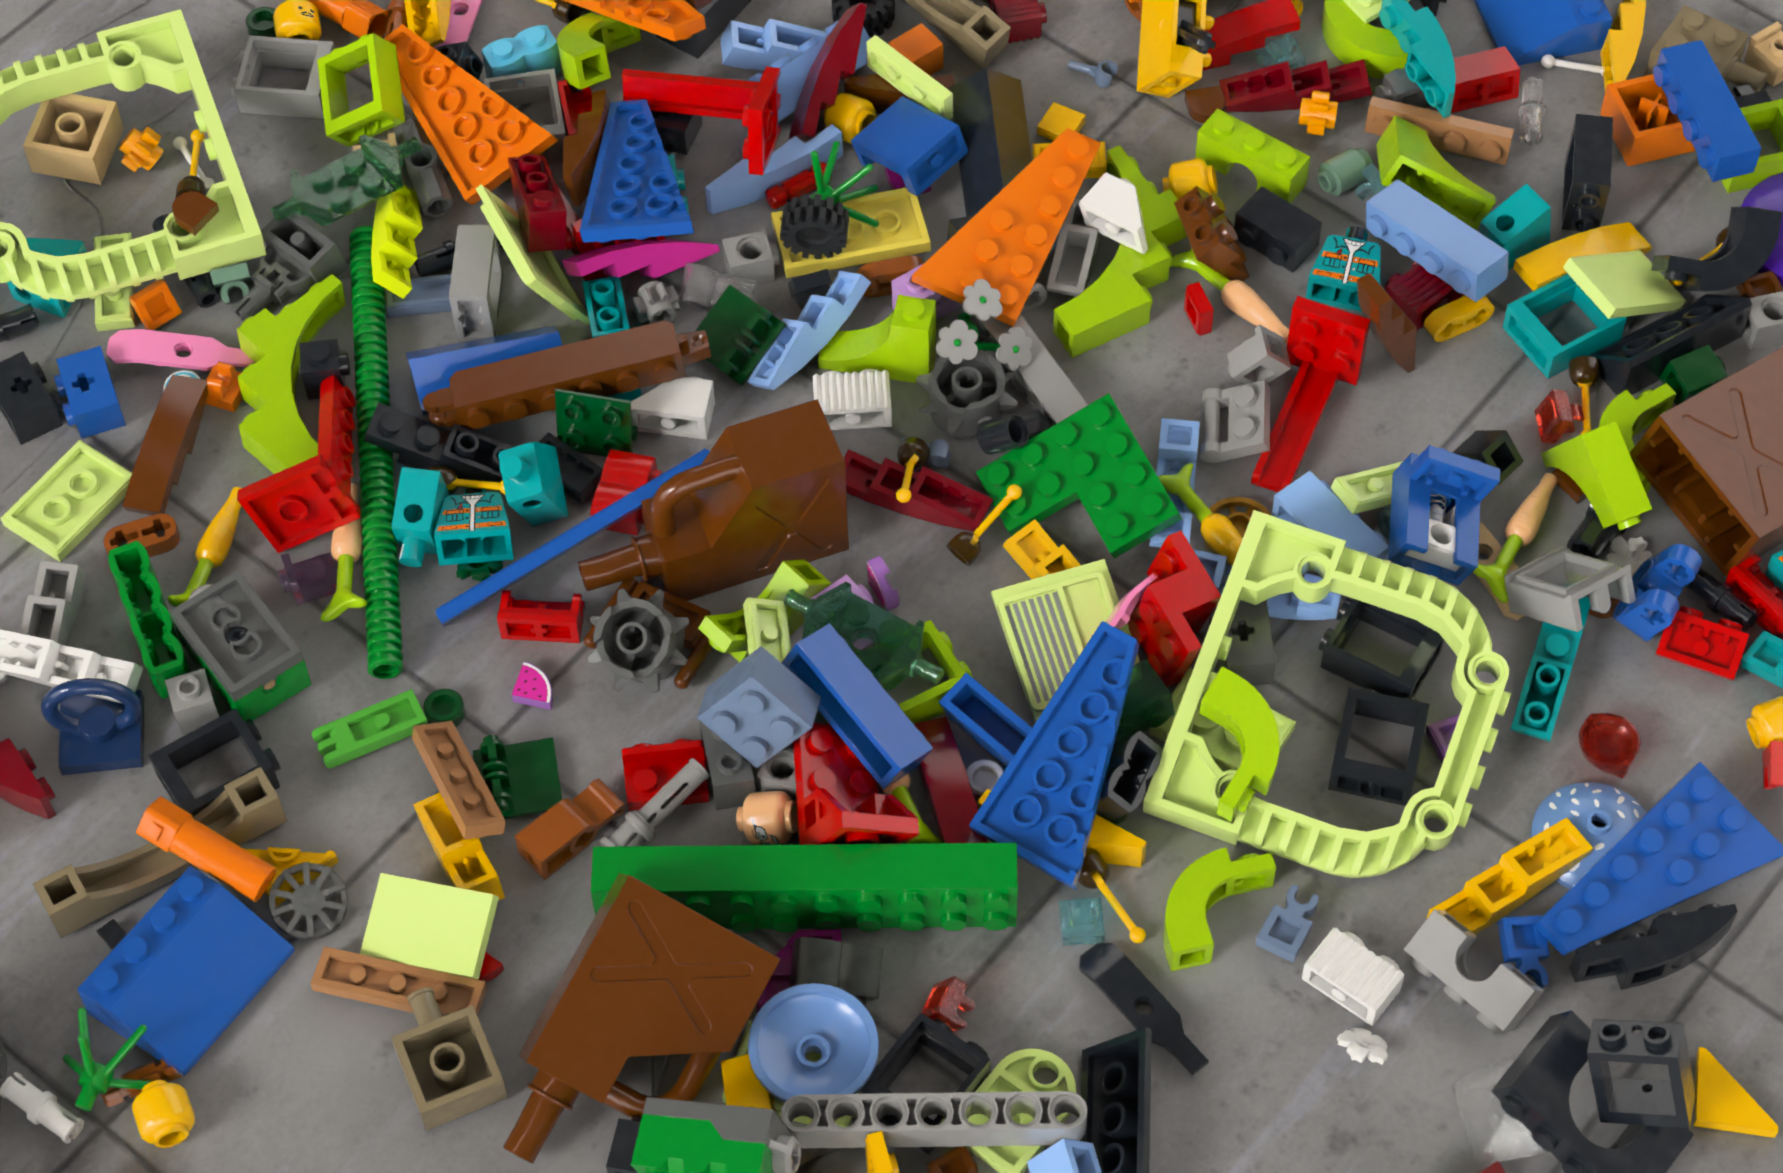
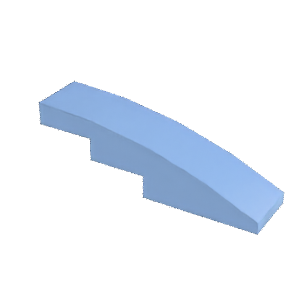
(740, 188)
(810, 332)

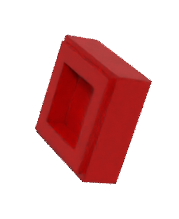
(1198, 309)

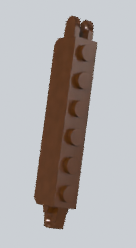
(590, 366)

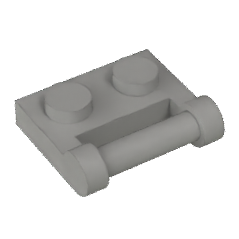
(1246, 421)

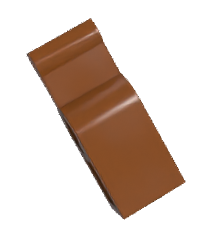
(567, 828)

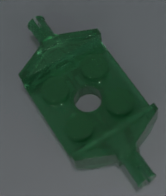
(371, 169)
(897, 642)

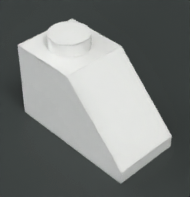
(1115, 211)
(676, 408)

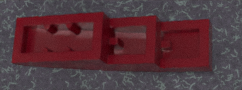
(833, 63)
(1282, 88)
(933, 495)
(947, 784)

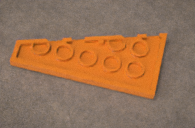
(665, 18)
(463, 117)
(1014, 230)

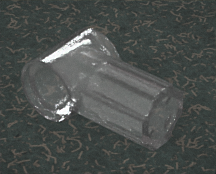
(704, 285)

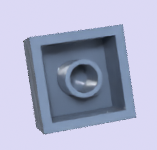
(759, 707)

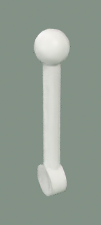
(1549, 61)
(180, 143)

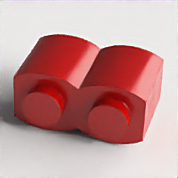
(620, 476)

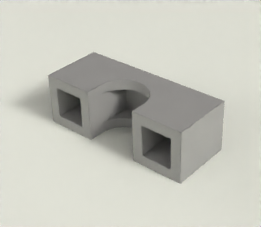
(1442, 949)

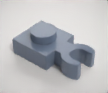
(1287, 928)

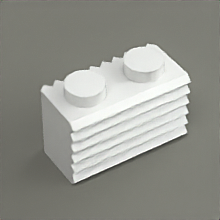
(854, 398)
(1353, 975)

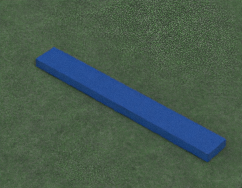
(560, 545)

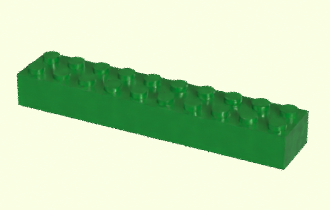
(826, 884)

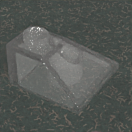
(1488, 1127)

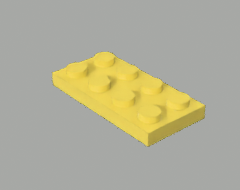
(898, 234)

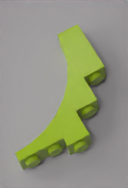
(1121, 296)
(275, 429)

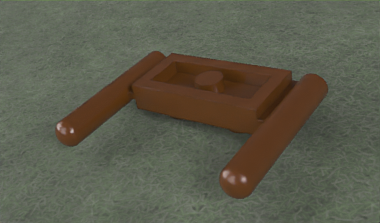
(679, 608)

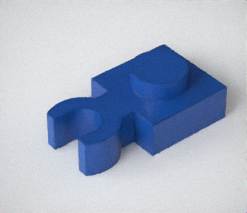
(1525, 946)

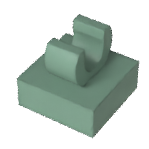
(231, 277)

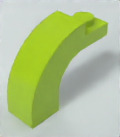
(1354, 40)
(585, 47)
(1637, 415)
(728, 630)
(1250, 720)
(1196, 891)

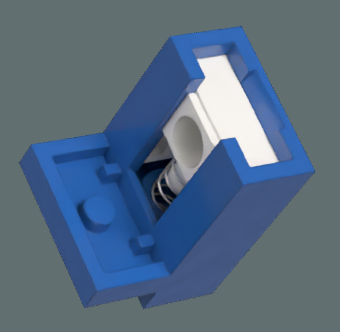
(1438, 513)

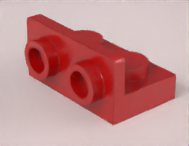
(1703, 643)
(652, 766)

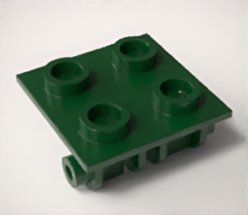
(739, 333)
(594, 422)
(520, 775)

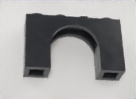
(1538, 1096)

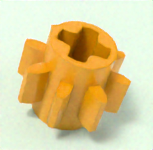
(1318, 113)
(140, 149)

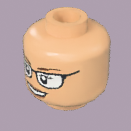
(768, 818)

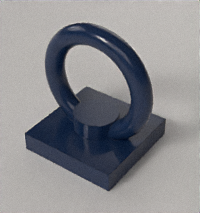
(96, 731)

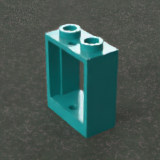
(1539, 344)

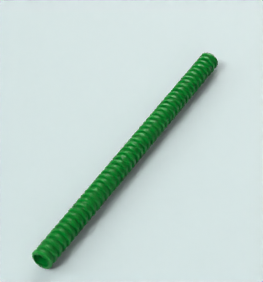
(375, 465)

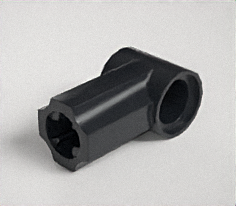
(1010, 431)
(1591, 538)

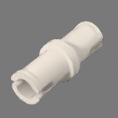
(41, 1107)

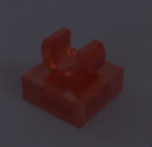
(1556, 416)
(946, 999)

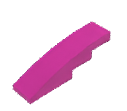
(650, 257)

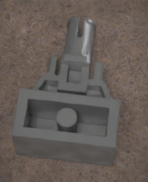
(293, 263)

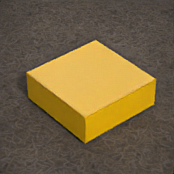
(1058, 119)

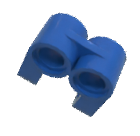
(1656, 590)

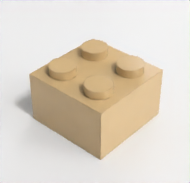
(74, 138)

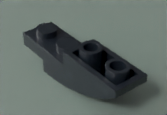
(426, 445)
(1669, 946)

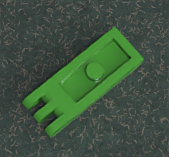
(369, 729)

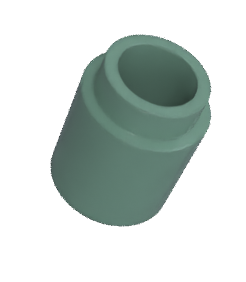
(1343, 171)

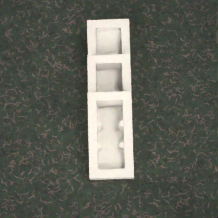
(53, 664)

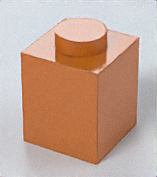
(920, 48)

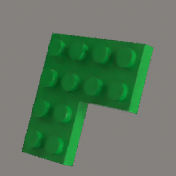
(1090, 460)

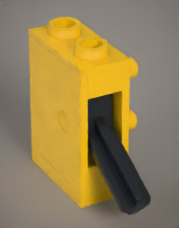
(1173, 45)

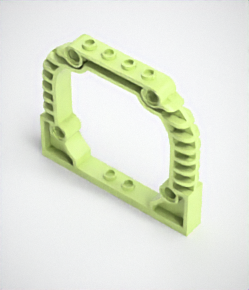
(129, 56)
(1271, 564)

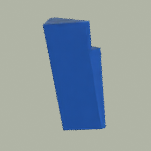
(435, 366)

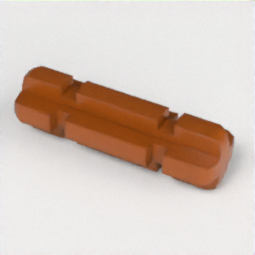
(146, 1072)

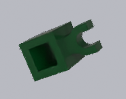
(1693, 373)

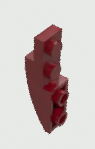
(19, 784)

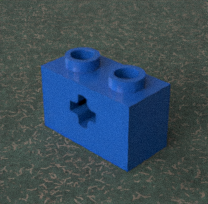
(90, 392)

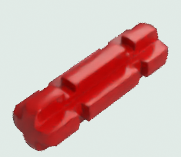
(792, 187)

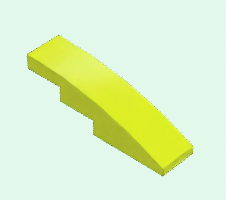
(393, 244)

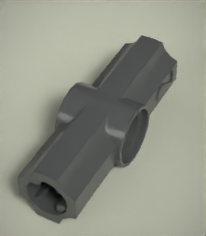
(425, 171)

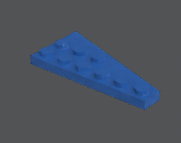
(633, 181)
(1059, 771)
(1673, 853)

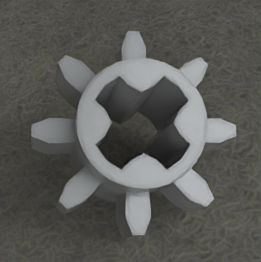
(656, 303)

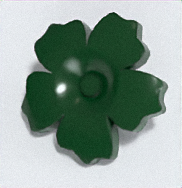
(478, 571)

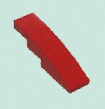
(1249, 28)

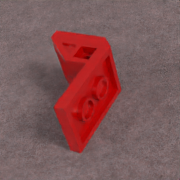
(841, 798)

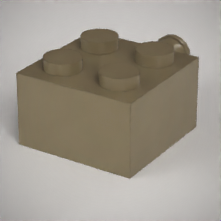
(1721, 40)
(447, 1062)

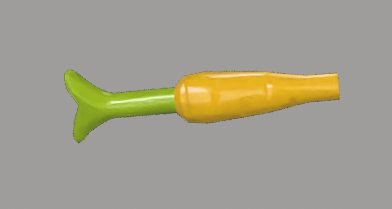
(1215, 527)
(213, 546)

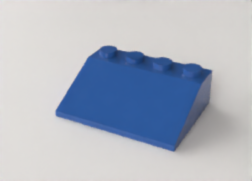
(1545, 26)
(185, 971)

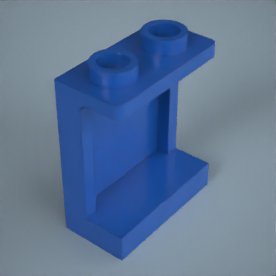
(911, 144)

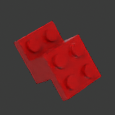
(1173, 609)

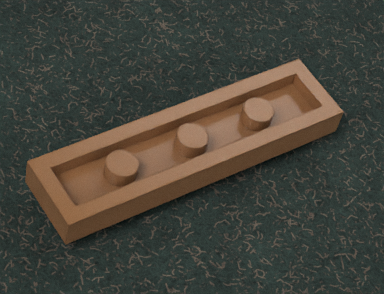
(1448, 134)
(458, 780)
(391, 982)

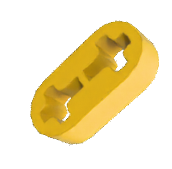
(1458, 317)

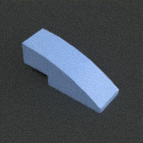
(758, 47)

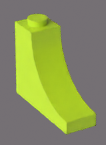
(1409, 156)
(898, 344)
(1604, 473)

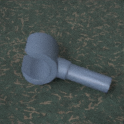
(1102, 74)
(938, 453)

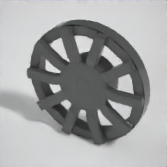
(308, 901)

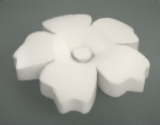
(1628, 553)
(1363, 1045)

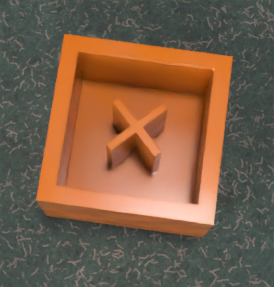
(1643, 121)

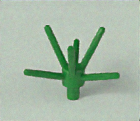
(826, 190)
(97, 1077)

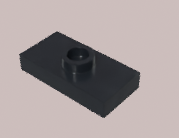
(578, 473)

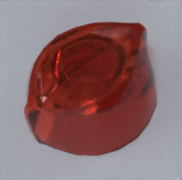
(1609, 743)

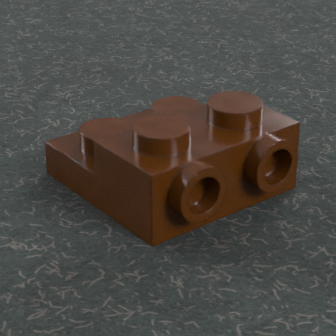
(1211, 233)

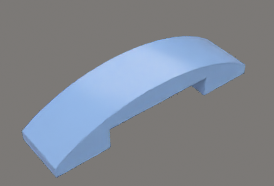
(1177, 448)
(1281, 606)

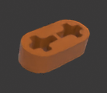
(884, 271)
(145, 532)

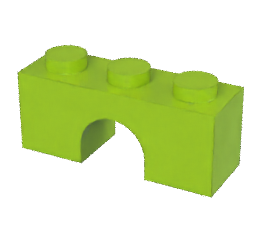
(1275, 165)

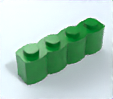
(148, 615)

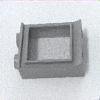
(1555, 582)

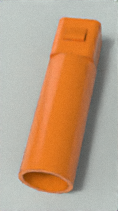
(354, 16)
(178, 832)

